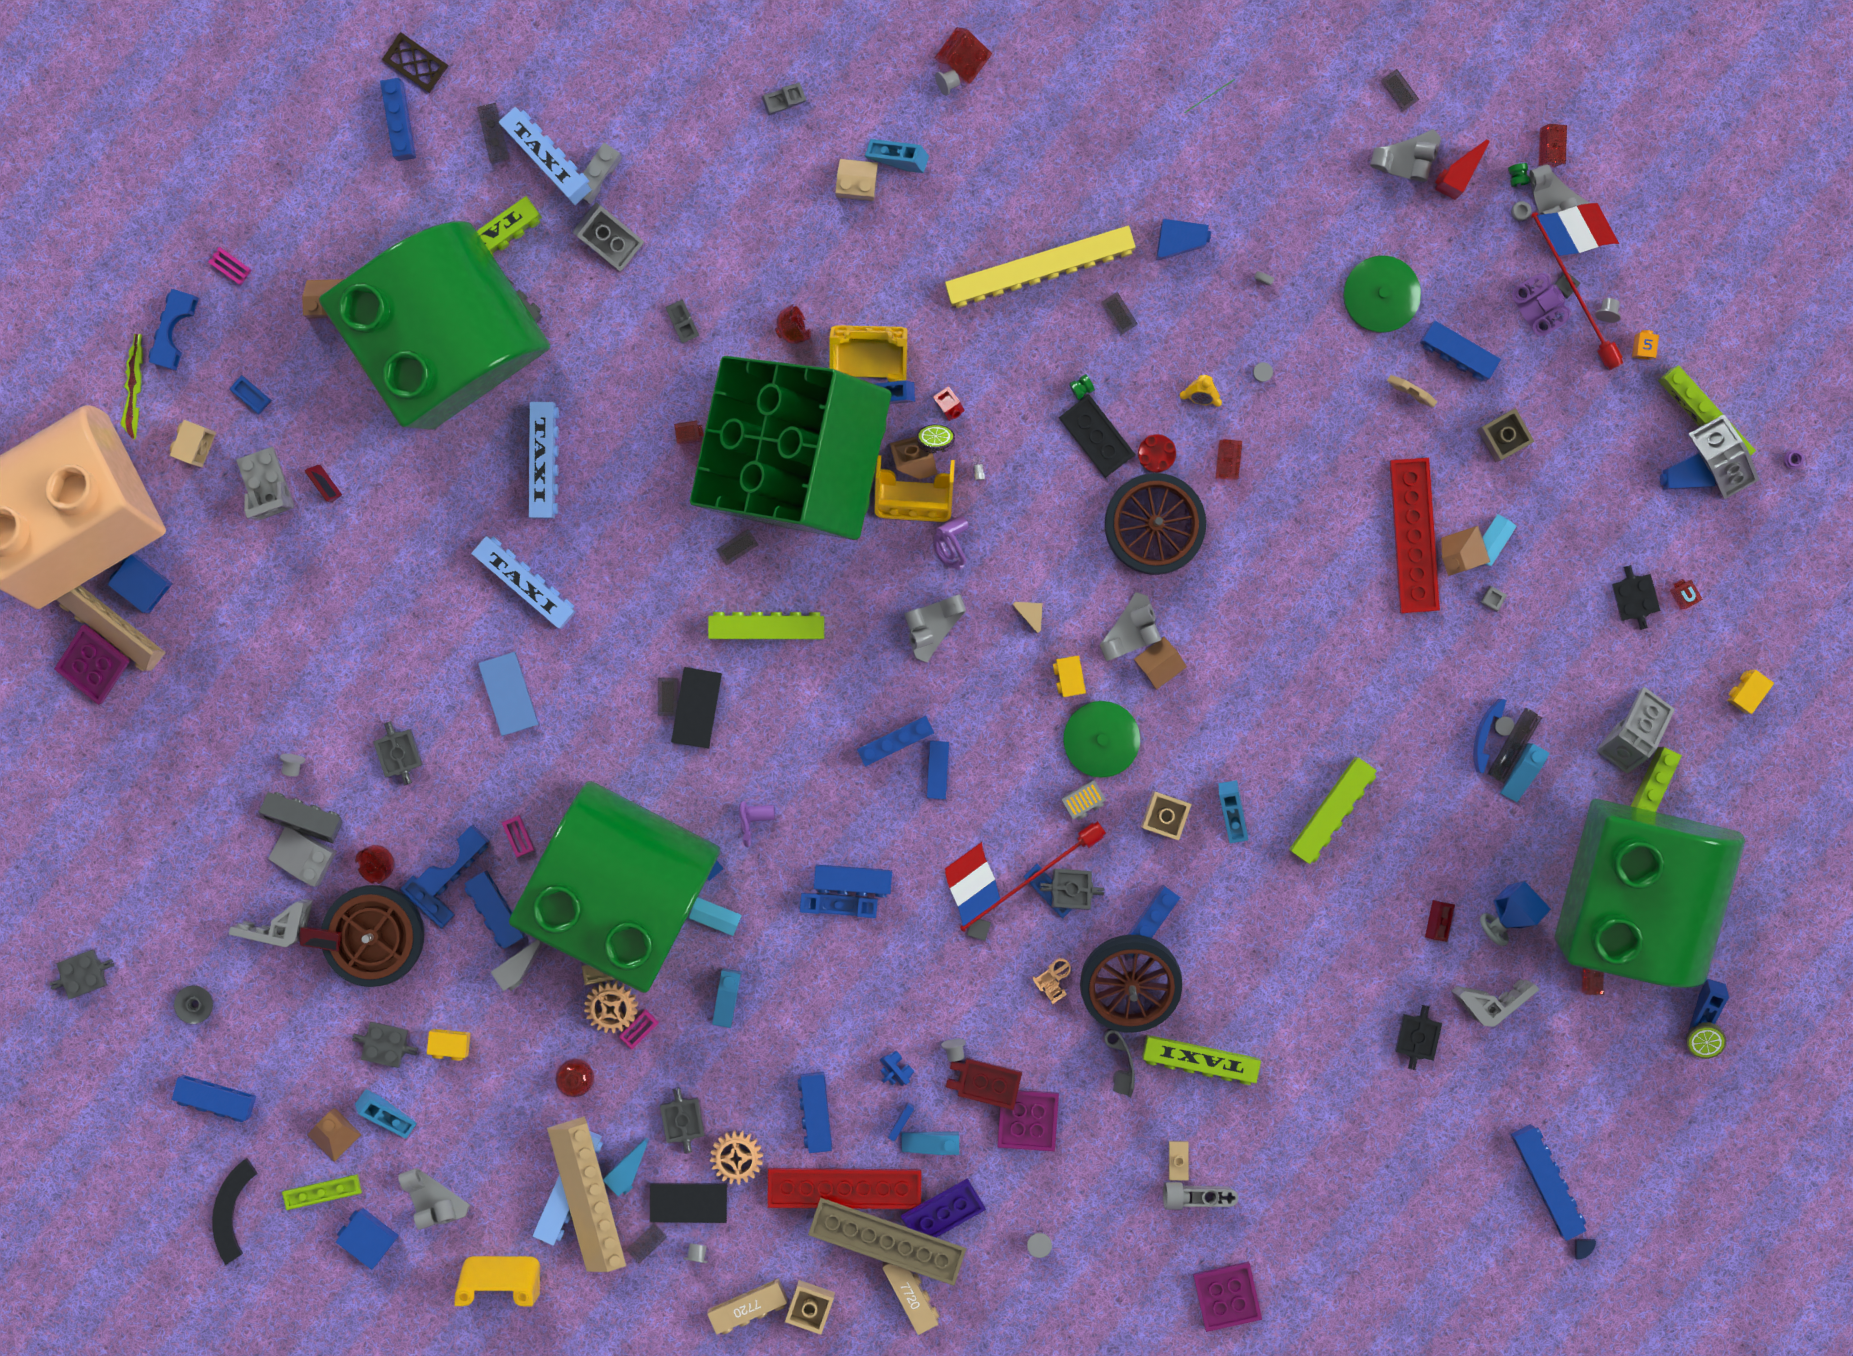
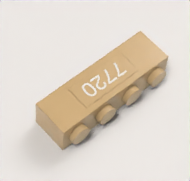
(912, 1297)
(747, 1307)

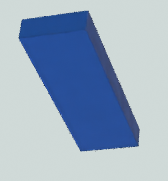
(937, 769)
(1046, 895)
(431, 906)

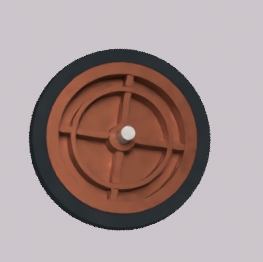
(378, 935)

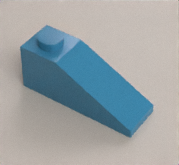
(898, 155)
(1524, 772)
(1233, 811)
(726, 997)
(384, 1114)
(931, 1142)
(624, 1173)

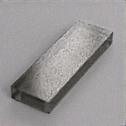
(493, 133)

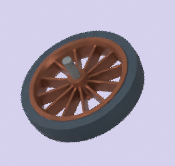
(1155, 523)
(1131, 983)

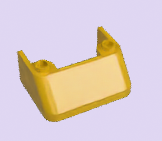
(913, 499)

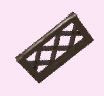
(400, 67)

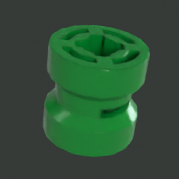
(1519, 174)
(1082, 386)

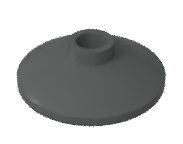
(185, 1009)

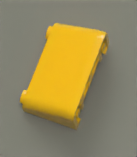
(869, 351)
(499, 1273)

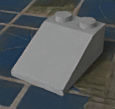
(608, 236)
(302, 856)
(513, 970)

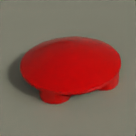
(1157, 453)

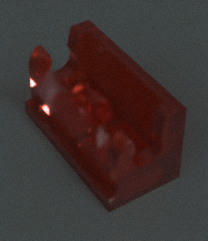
(1552, 145)
(1228, 459)
(1592, 982)

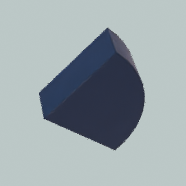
(1584, 1248)

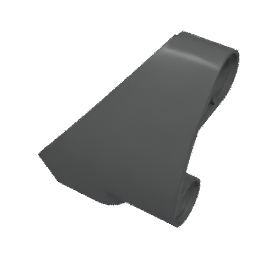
(1122, 1079)

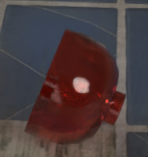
(791, 325)
(375, 863)
(574, 1078)

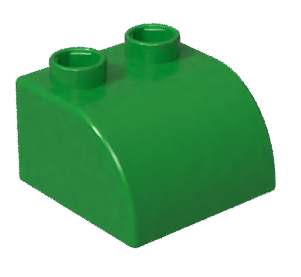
(434, 323)
(791, 446)
(615, 886)
(1648, 895)

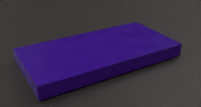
(945, 1210)

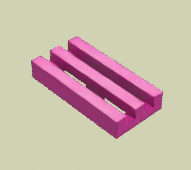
(216, 256)
(525, 834)
(650, 1017)

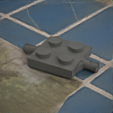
(398, 753)
(1072, 889)
(81, 974)
(384, 1044)
(682, 1120)

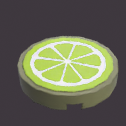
(1706, 1040)

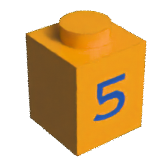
(1645, 345)

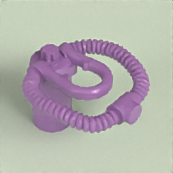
(947, 532)
(753, 813)

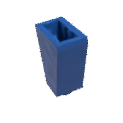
(1181, 237)
(1687, 474)

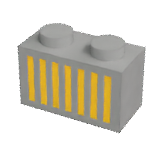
(1083, 800)

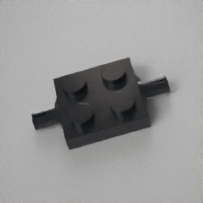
(1636, 597)
(1418, 1037)

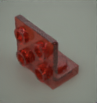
(964, 54)

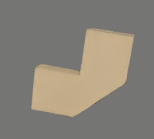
(1409, 388)

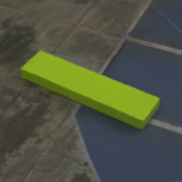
(321, 1192)

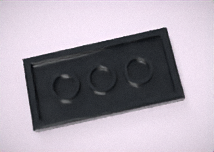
(1096, 436)
(696, 707)
(688, 1202)

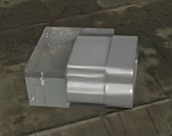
(978, 467)

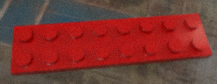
(1414, 535)
(844, 1186)

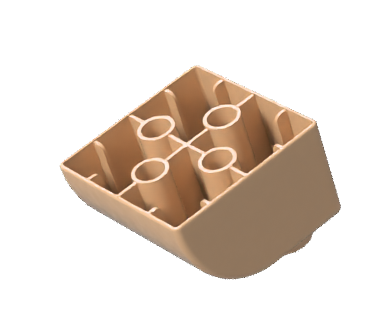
(69, 508)

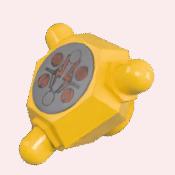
(1202, 392)

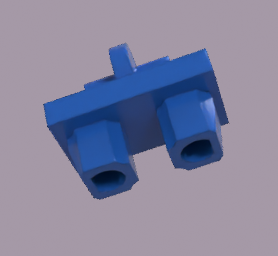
(890, 1061)

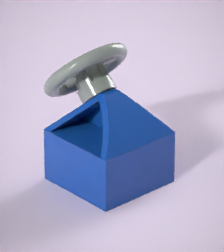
(1516, 908)

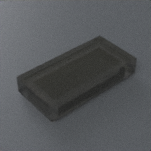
(1399, 90)
(1119, 313)
(737, 547)
(667, 696)
(646, 1243)

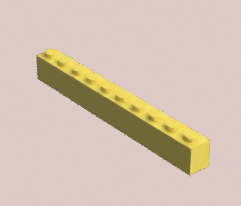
(1039, 266)

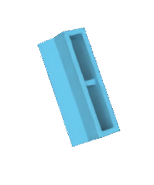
(1497, 536)
(715, 916)

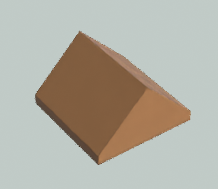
(1160, 662)

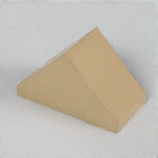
(1031, 613)

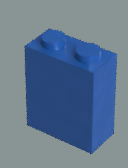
(139, 583)
(366, 1238)

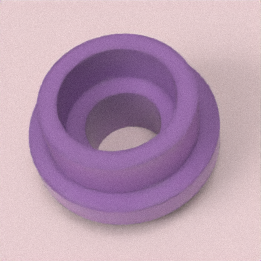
(1799, 459)

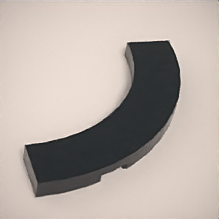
(224, 1210)

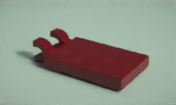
(986, 1082)

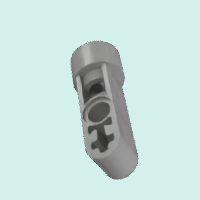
(1177, 1196)

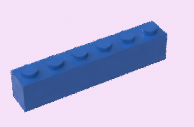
(1548, 1182)

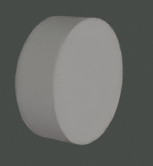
(1521, 211)
(1264, 278)
(1262, 372)
(1503, 726)

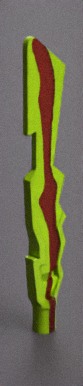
(133, 385)

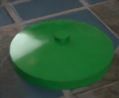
(1382, 294)
(1101, 739)

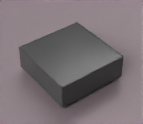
(1564, 285)
(979, 929)

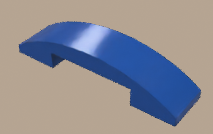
(1480, 758)
(838, 904)

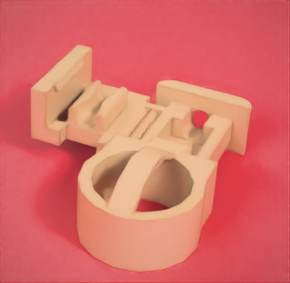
(1048, 980)

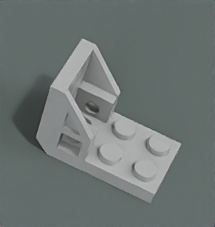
(1725, 456)
(265, 485)
(1639, 733)
(283, 928)
(1487, 1009)

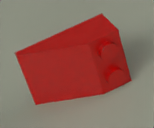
(1456, 178)

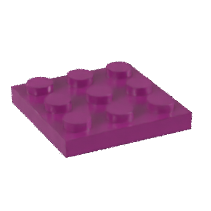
(92, 664)
(1031, 1123)
(1227, 1296)

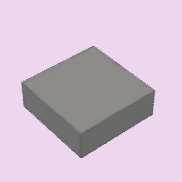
(1493, 598)

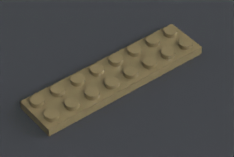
(887, 1241)

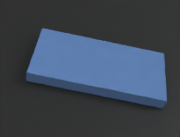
(508, 693)

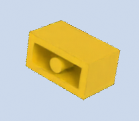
(1070, 676)
(1750, 691)
(448, 1043)

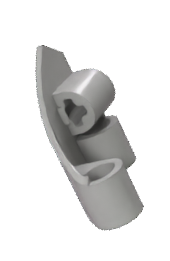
(1408, 158)
(1551, 193)
(931, 625)
(1132, 630)
(431, 1200)

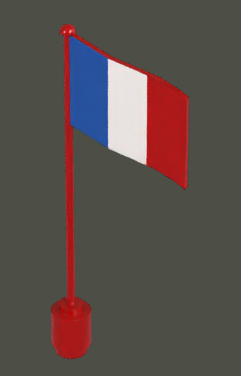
(1573, 233)
(975, 884)

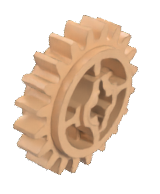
(606, 1000)
(753, 1155)

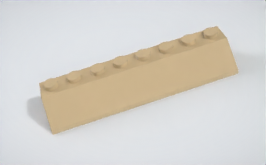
(112, 627)
(586, 1196)

